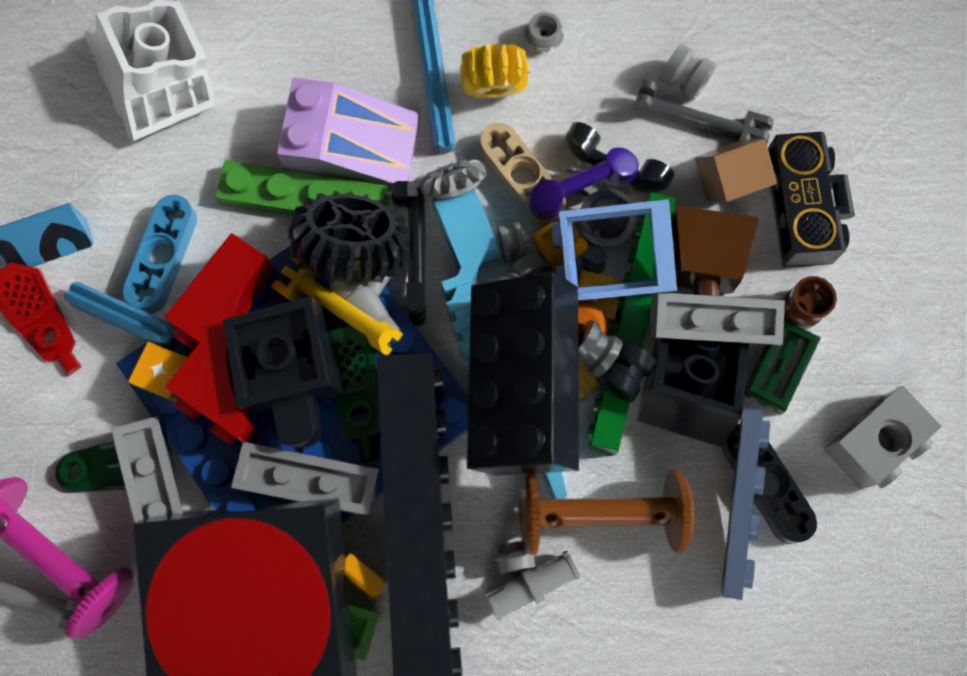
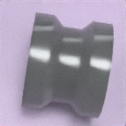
(597, 349)

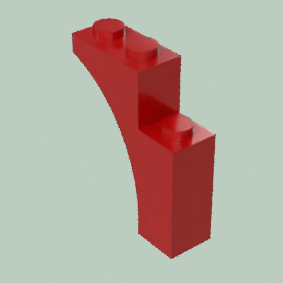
(205, 379)

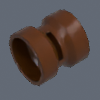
(815, 296)

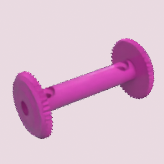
(59, 568)

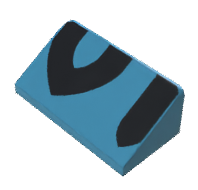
(45, 236)

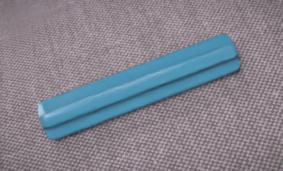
(119, 314)

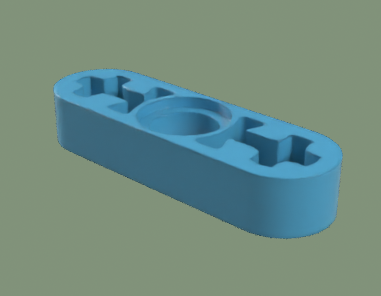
(152, 238)

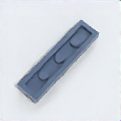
(743, 524)

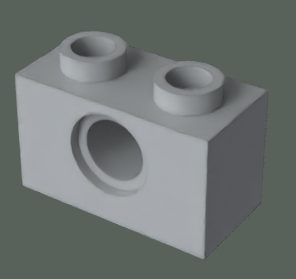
(904, 423)

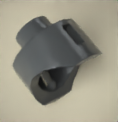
(609, 230)

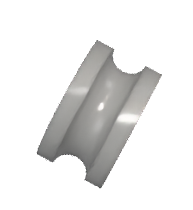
(511, 242)

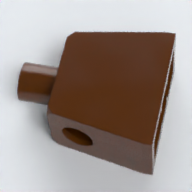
(711, 249)

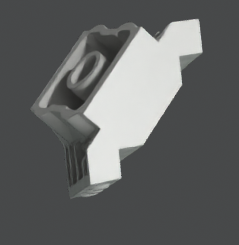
(150, 65)

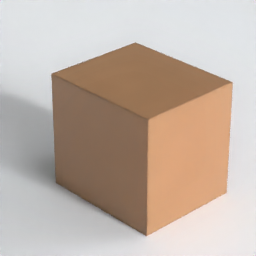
(736, 170)

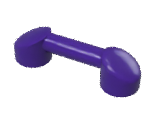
(548, 195)

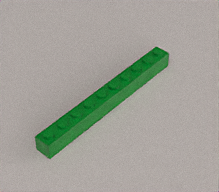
(631, 327)

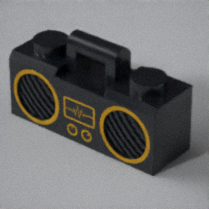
(803, 200)

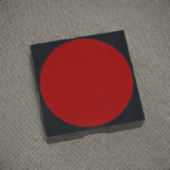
(245, 592)

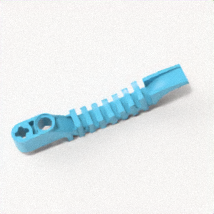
(472, 247)

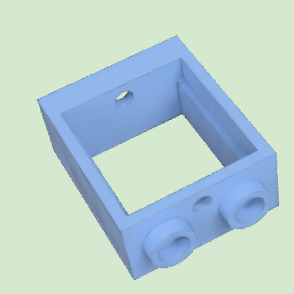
(661, 247)

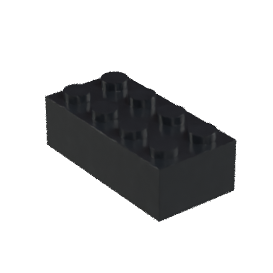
(524, 376)

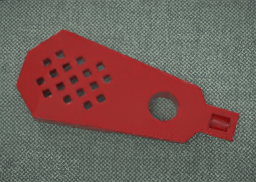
(40, 320)

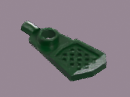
(358, 393)

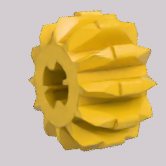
(494, 71)

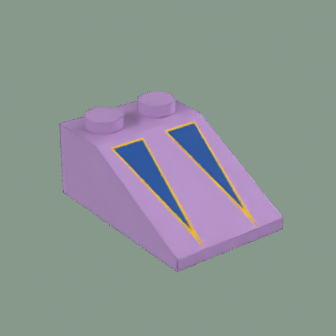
(346, 134)

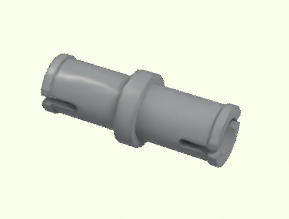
(532, 585)

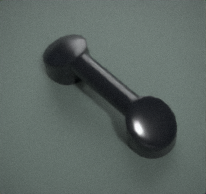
(583, 140)

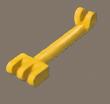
(377, 332)

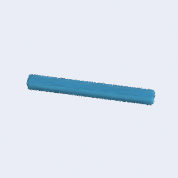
(434, 76)

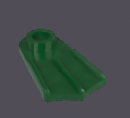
(98, 469)

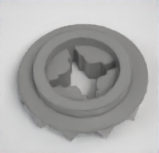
(453, 179)

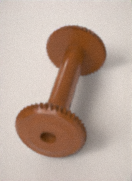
(672, 510)

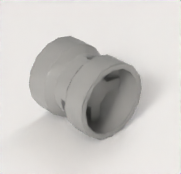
(690, 73)

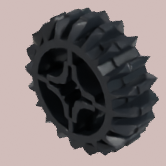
(348, 238)

